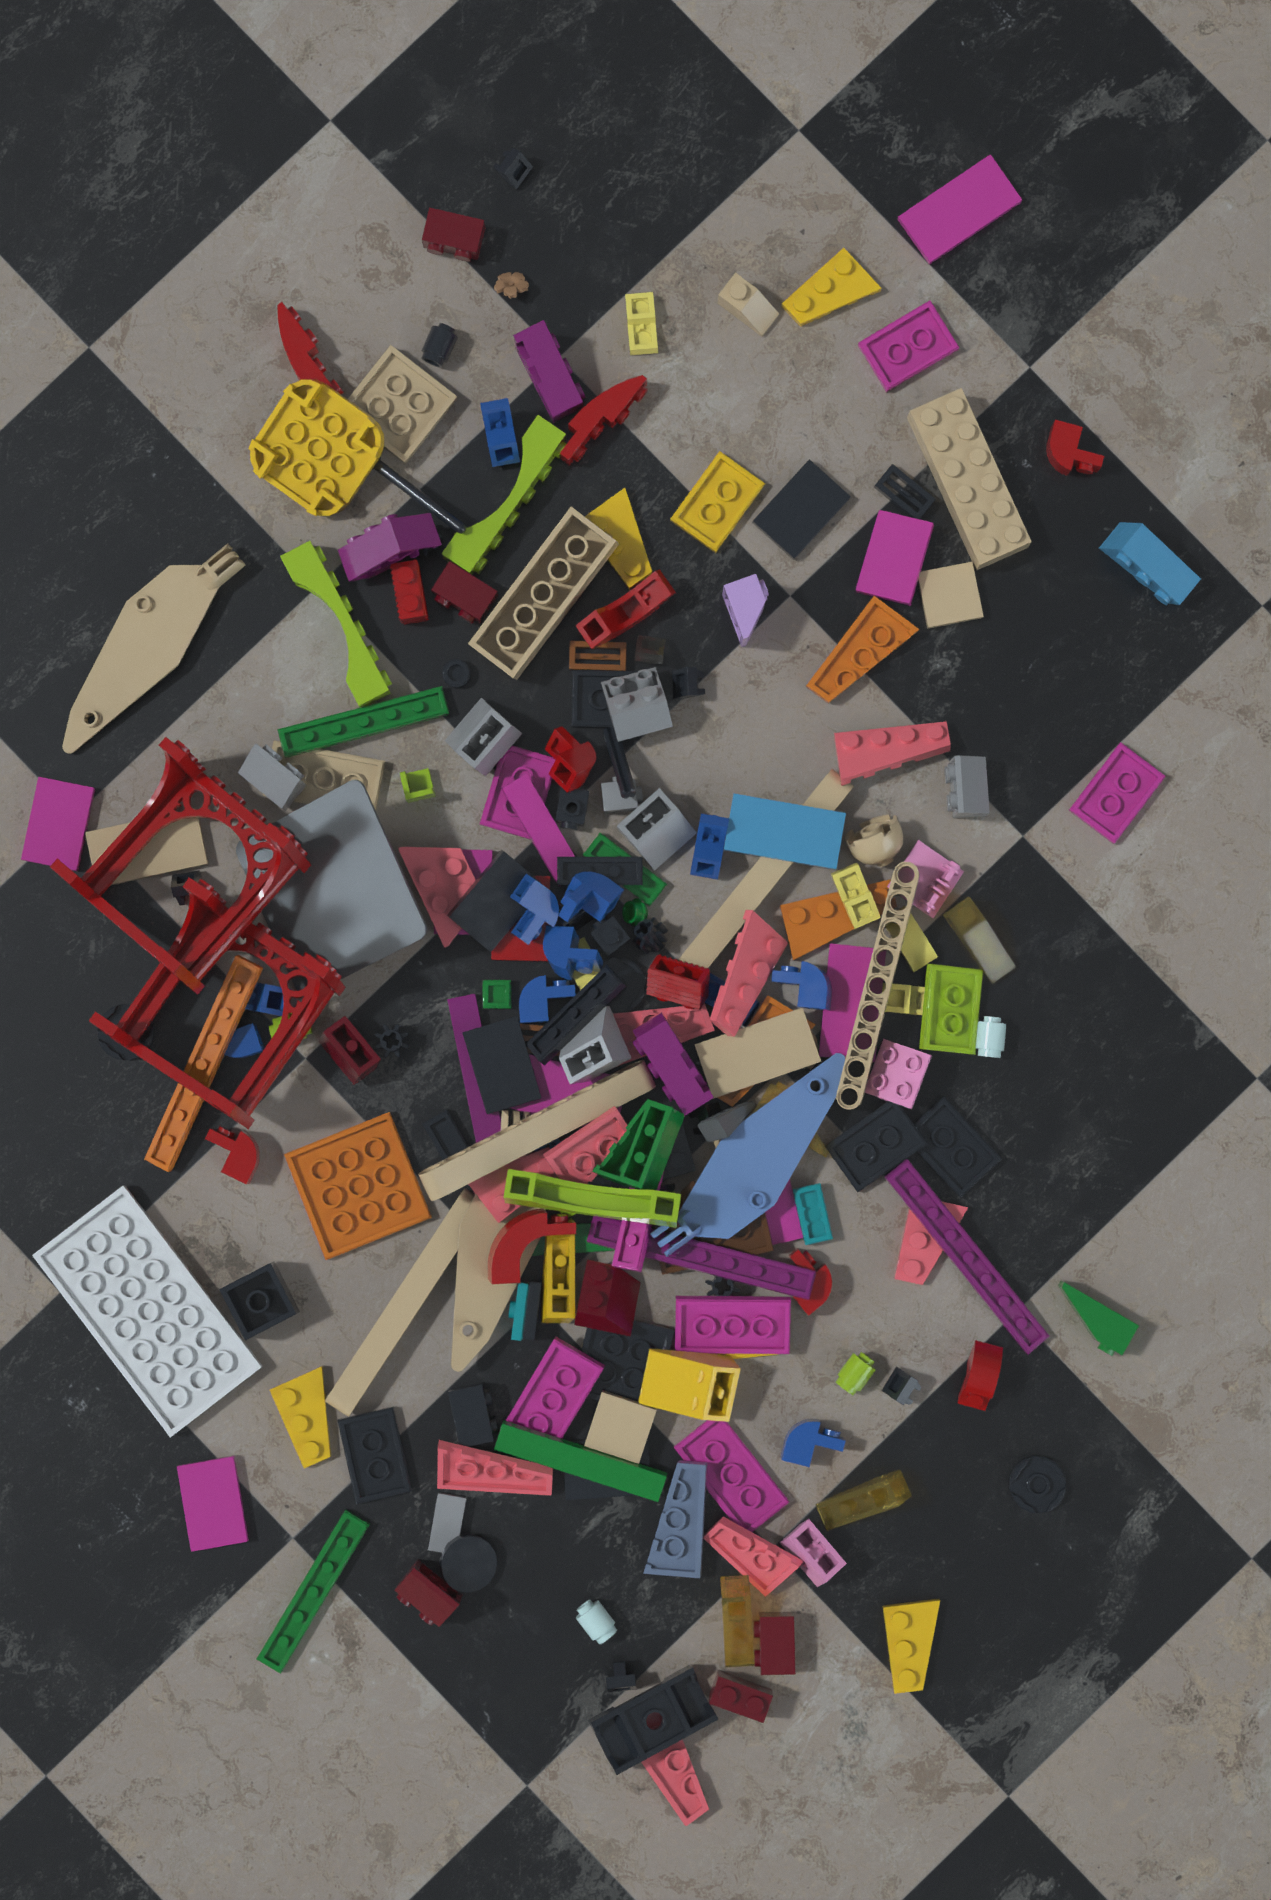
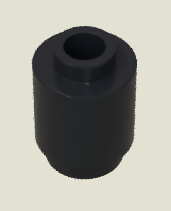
(439, 345)

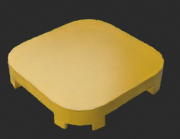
(317, 447)

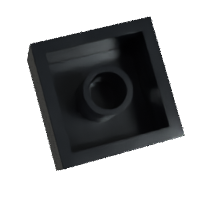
(259, 1300)

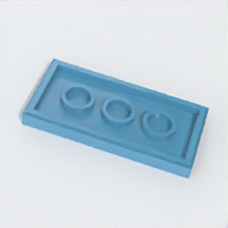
(784, 831)

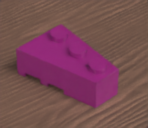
(549, 371)
(386, 544)
(672, 1064)

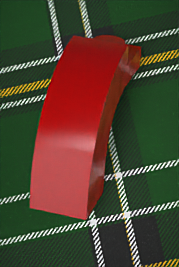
(626, 611)
(514, 1238)

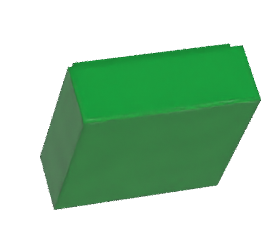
(496, 994)

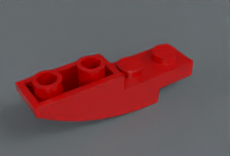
(301, 347)
(607, 407)

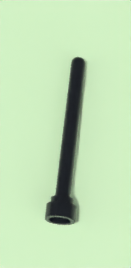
(419, 497)

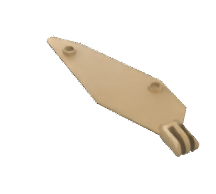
(147, 642)
(476, 1299)

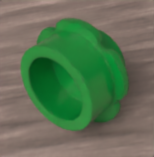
(634, 911)

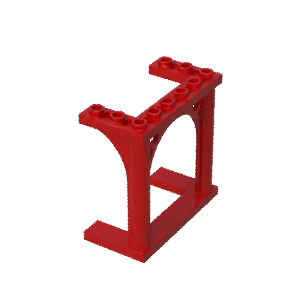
(179, 781)
(203, 913)

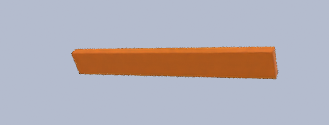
(204, 1062)

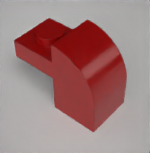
(1063, 450)
(571, 758)
(243, 1156)
(822, 1282)
(981, 1375)

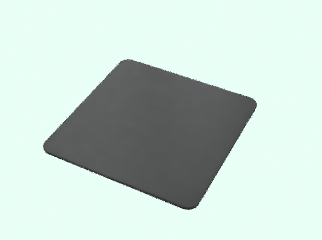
(354, 895)

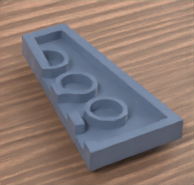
(680, 1532)

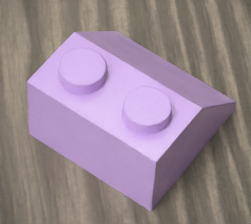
(745, 604)

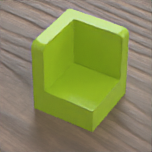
(417, 785)

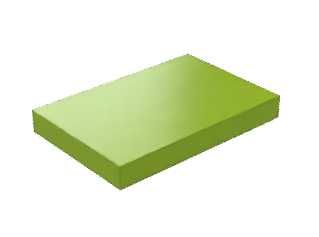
(951, 1009)

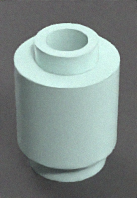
(990, 1037)
(596, 1621)

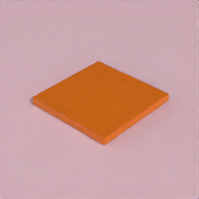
(358, 1185)

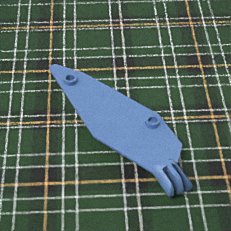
(756, 1160)

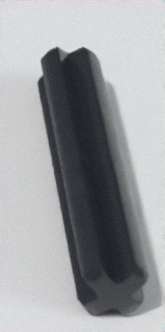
(619, 764)

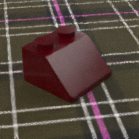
(607, 1299)
(428, 1594)

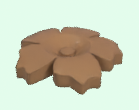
(511, 284)

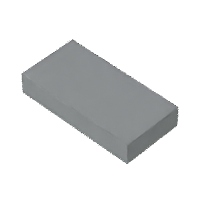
(446, 1520)

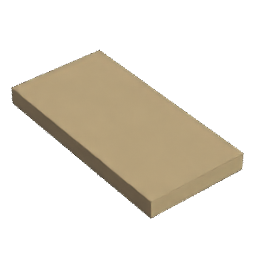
(329, 770)
(170, 850)
(757, 1053)

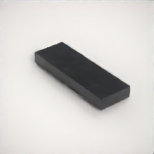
(618, 869)

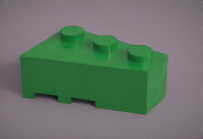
(644, 1148)

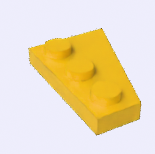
(830, 288)
(618, 521)
(305, 1415)
(909, 1642)

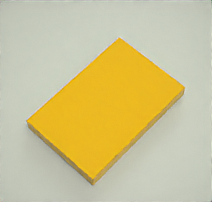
(717, 502)

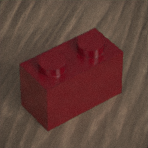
(453, 234)
(464, 593)
(349, 1050)
(776, 1643)
(740, 1696)

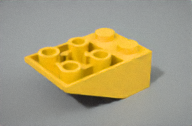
(690, 1383)

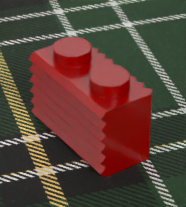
(409, 592)
(678, 982)

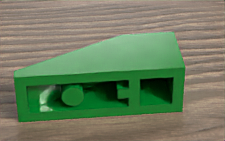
(1101, 1322)

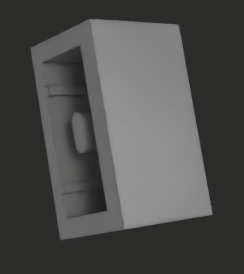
(637, 704)
(483, 737)
(269, 776)
(968, 786)
(656, 829)
(594, 1049)

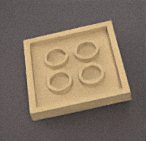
(403, 402)

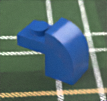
(500, 432)
(709, 846)
(591, 893)
(540, 907)
(564, 956)
(813, 983)
(535, 996)
(266, 999)
(245, 1042)
(803, 1437)

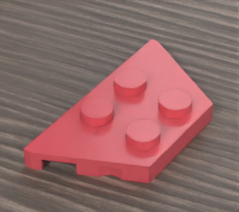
(441, 881)

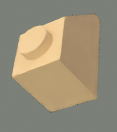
(747, 304)

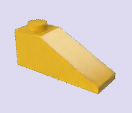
(558, 1279)

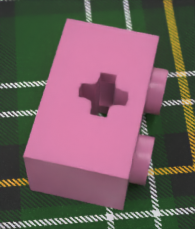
(818, 1555)

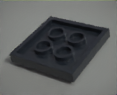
(624, 1357)

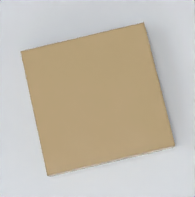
(950, 595)
(620, 1427)

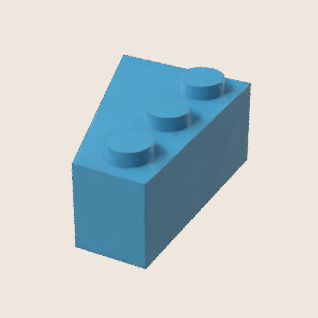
(1150, 562)

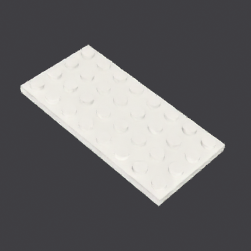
(147, 1310)

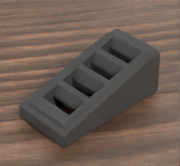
(725, 1122)

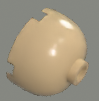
(877, 840)

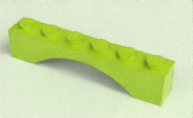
(540, 446)
(309, 573)
(615, 1203)

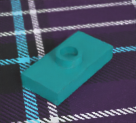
(812, 1214)
(518, 1310)

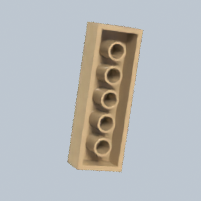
(968, 479)
(543, 593)

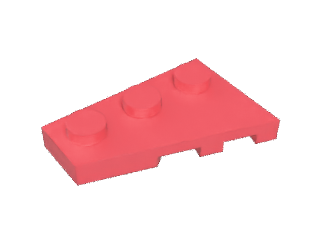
(589, 1146)
(492, 1186)
(919, 1249)
(752, 1555)

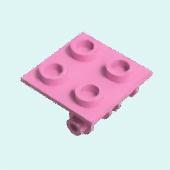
(936, 878)
(897, 1073)

